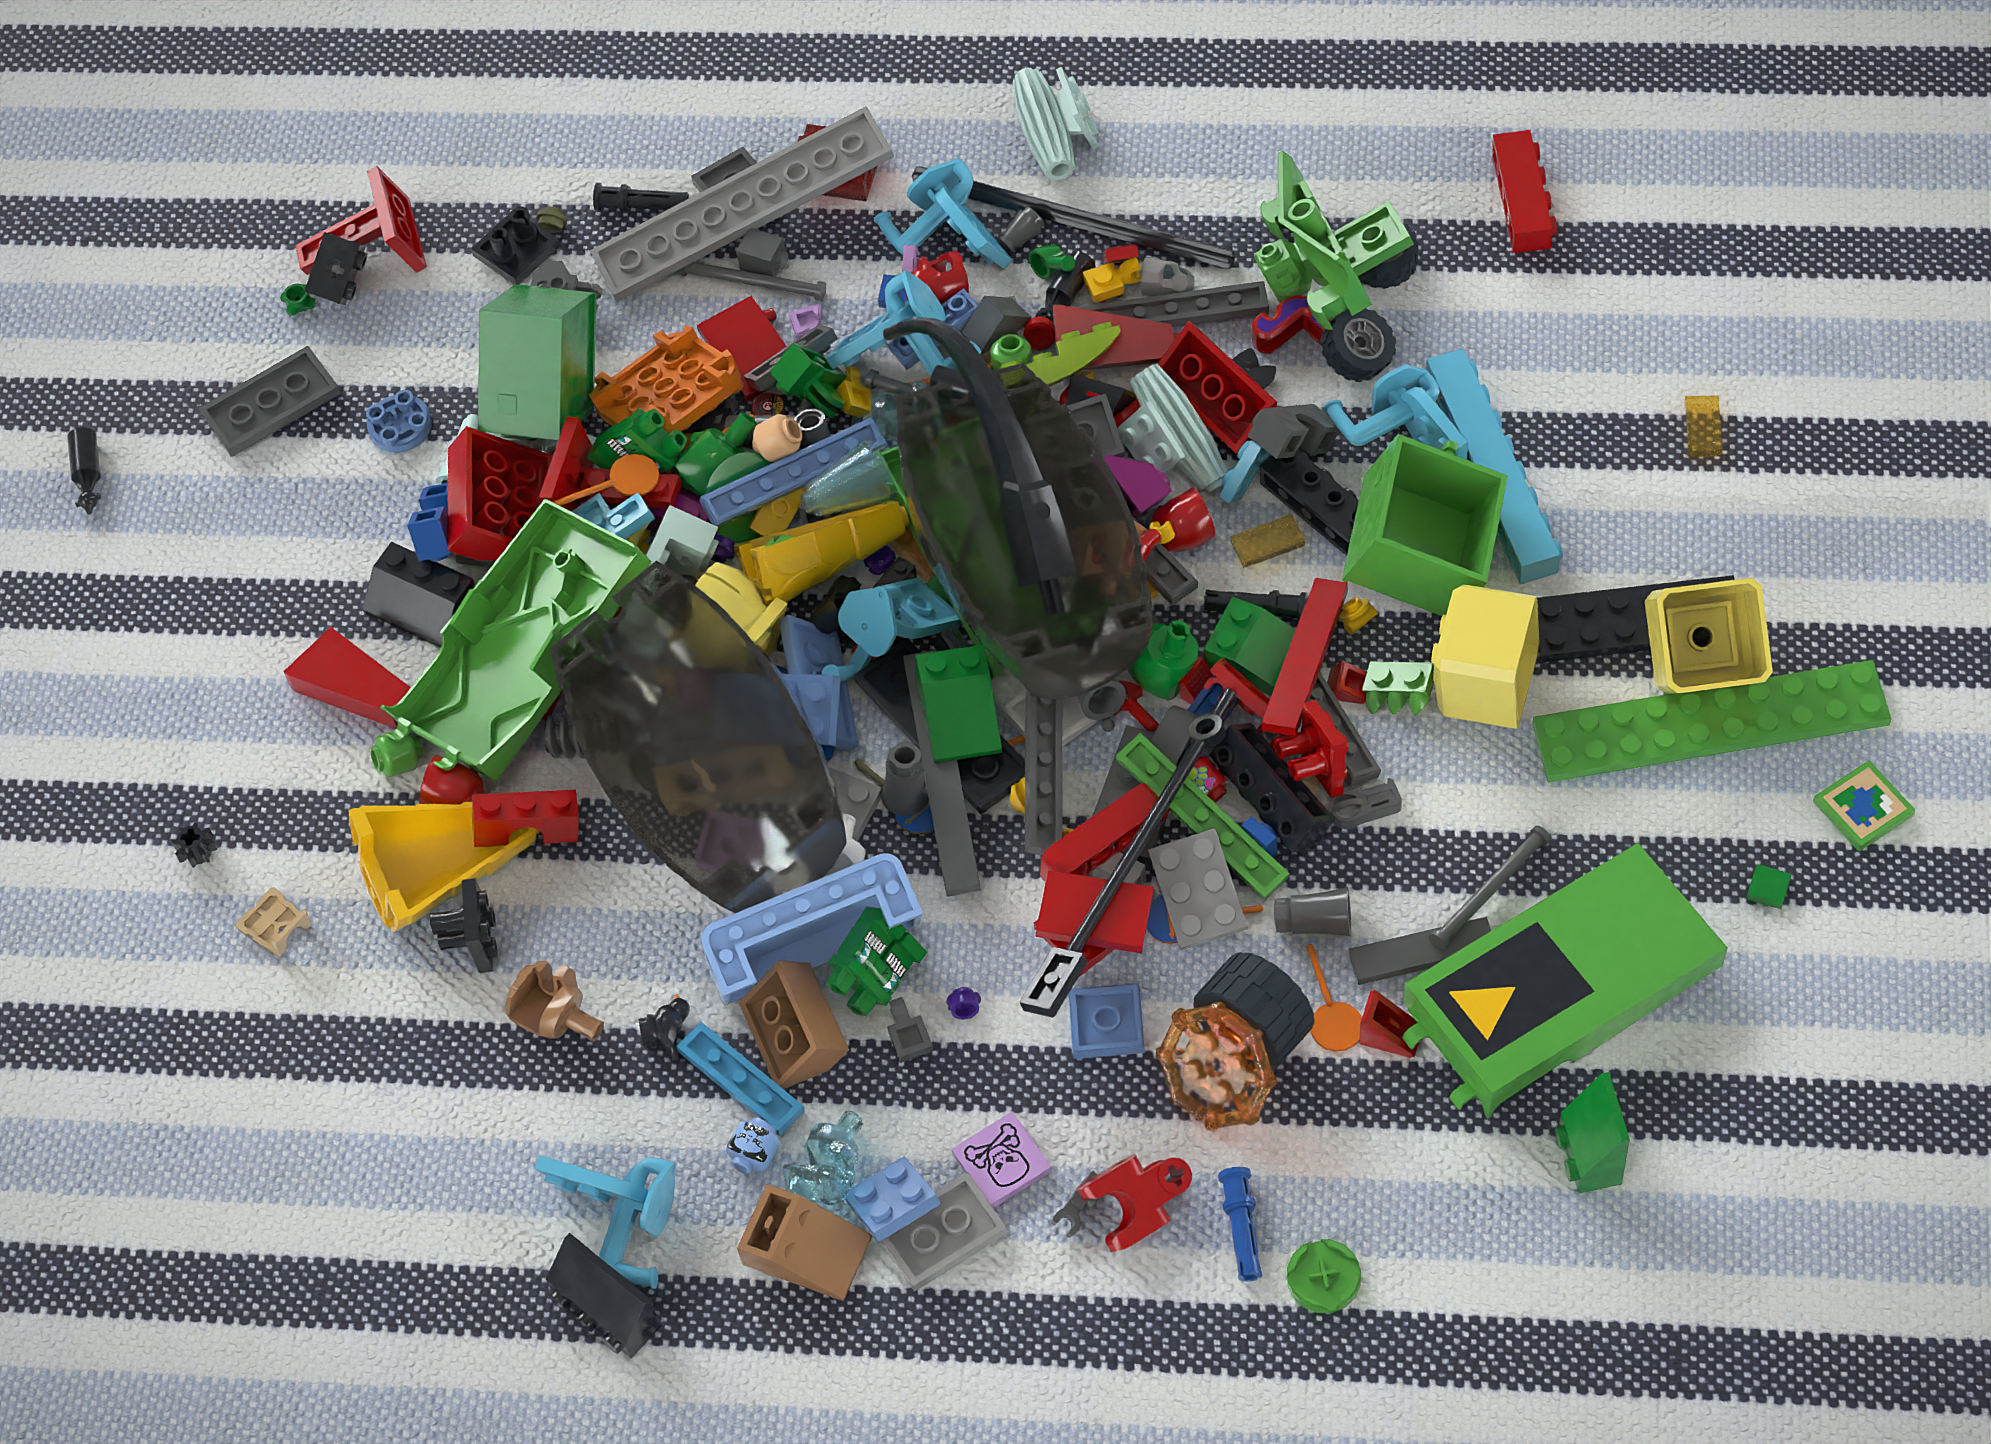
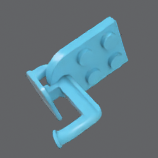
(944, 197)
(920, 304)
(1400, 401)
(891, 610)
(630, 1197)

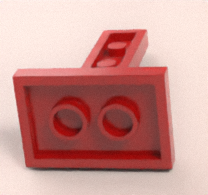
(388, 216)
(573, 472)

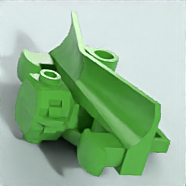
(1321, 254)

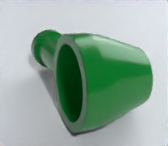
(1048, 259)

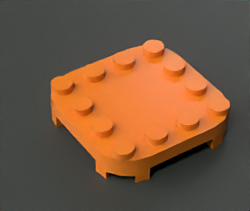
(676, 377)

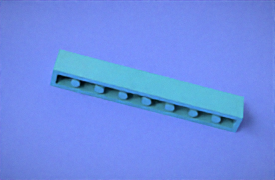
(1521, 526)

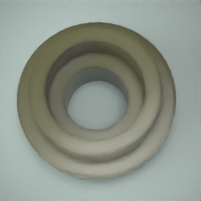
(551, 219)

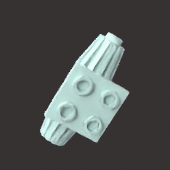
(1052, 119)
(1170, 431)

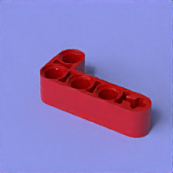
(1100, 835)

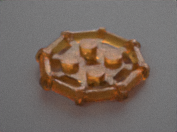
(1203, 1078)

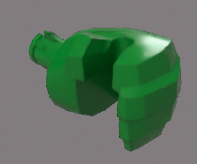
(708, 451)
(1166, 659)

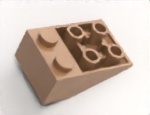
(803, 1243)

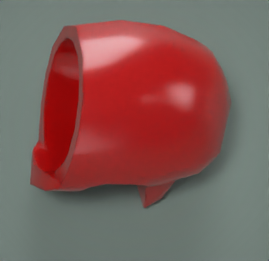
(942, 282)
(1188, 519)
(450, 785)

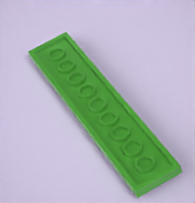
(1710, 721)

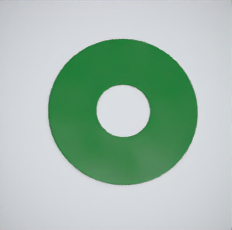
(727, 472)

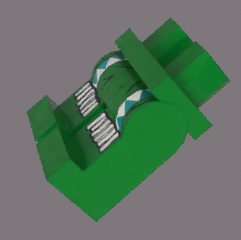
(638, 435)
(872, 961)

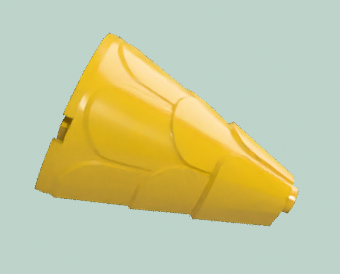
(818, 549)
(421, 855)

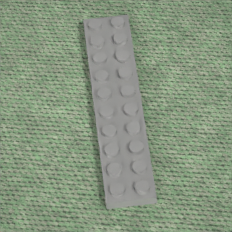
(741, 203)

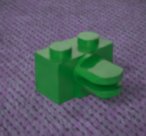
(809, 378)

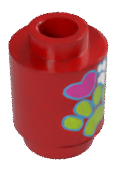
(1208, 779)

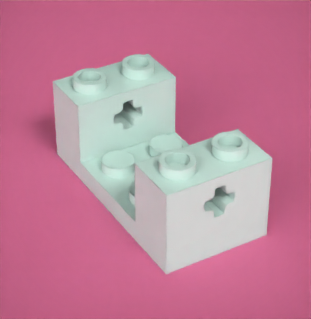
(683, 542)

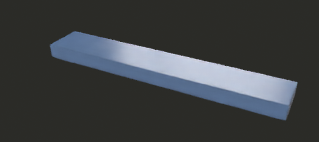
(786, 474)

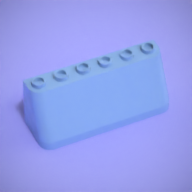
(805, 923)

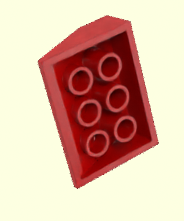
(490, 492)

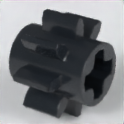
(194, 845)

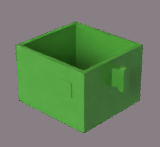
(1424, 524)

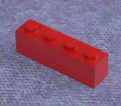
(1522, 191)

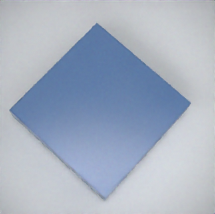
(1106, 1021)

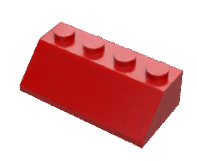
(1215, 386)

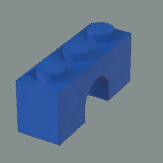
(430, 526)

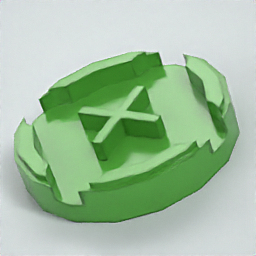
(1324, 1276)

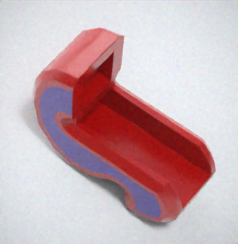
(1289, 319)

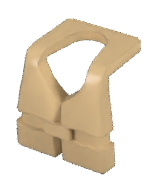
(268, 917)

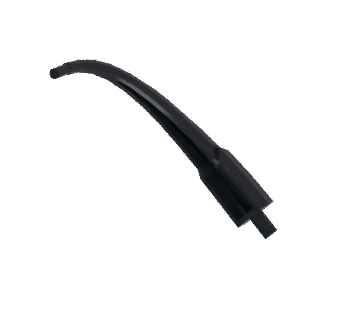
(1027, 501)

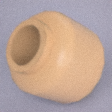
(777, 437)

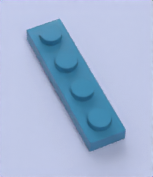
(740, 1078)

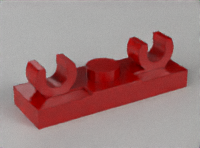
(1250, 697)

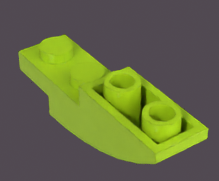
(1074, 353)

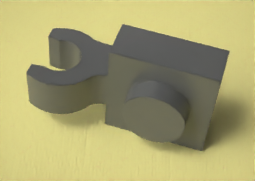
(908, 1034)
(1072, 1209)

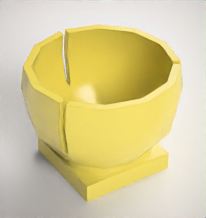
(744, 602)

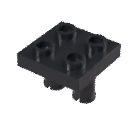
(515, 246)
(469, 926)

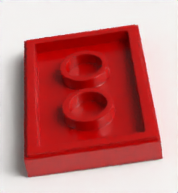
(746, 335)
(1071, 896)

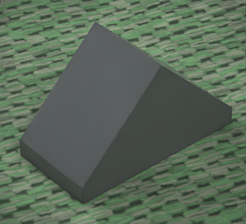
(994, 319)

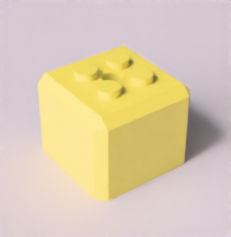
(1737, 629)
(1486, 655)

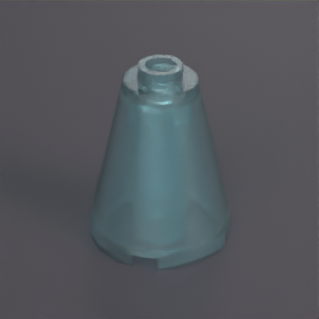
(850, 483)

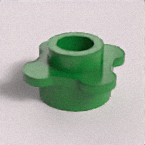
(297, 299)

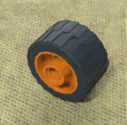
(1264, 1000)

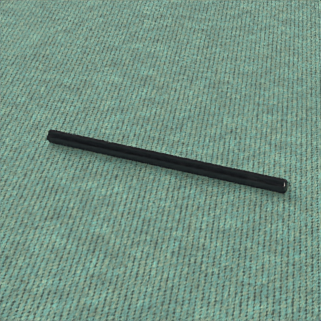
(1099, 224)

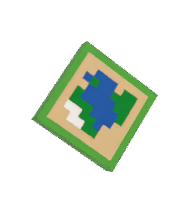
(1864, 805)

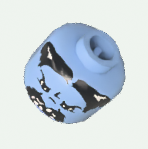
(753, 1146)

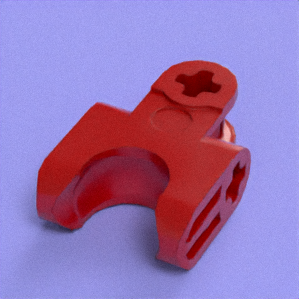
(1140, 1195)

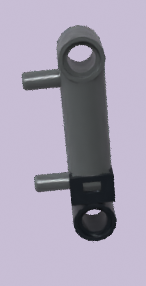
(811, 421)

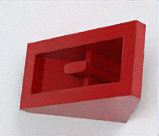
(1384, 1026)

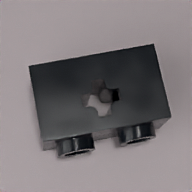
(324, 281)

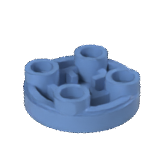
(399, 422)

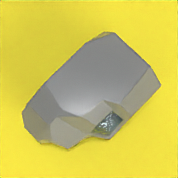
(1164, 278)

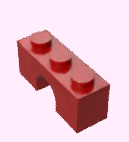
(502, 813)

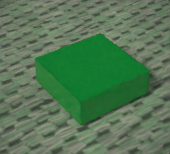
(1768, 886)

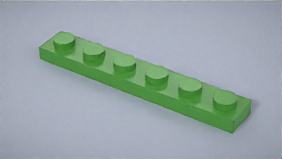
(1201, 814)

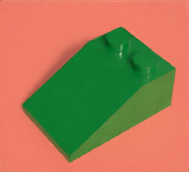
(1250, 642)
(958, 703)
(1594, 1137)

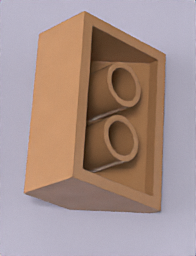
(793, 1024)

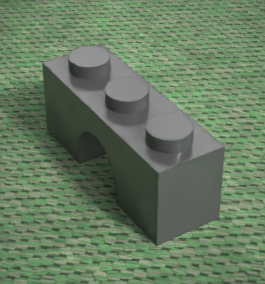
(1290, 427)

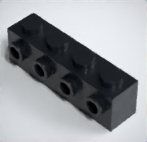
(1312, 496)
(1268, 786)

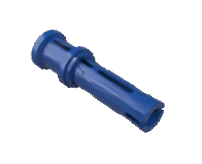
(1239, 1207)

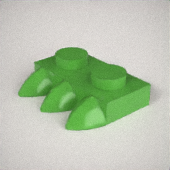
(1398, 683)

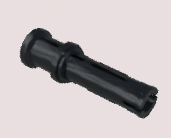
(626, 198)
(1278, 604)

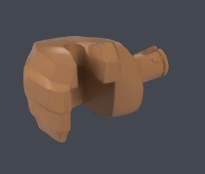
(550, 1003)

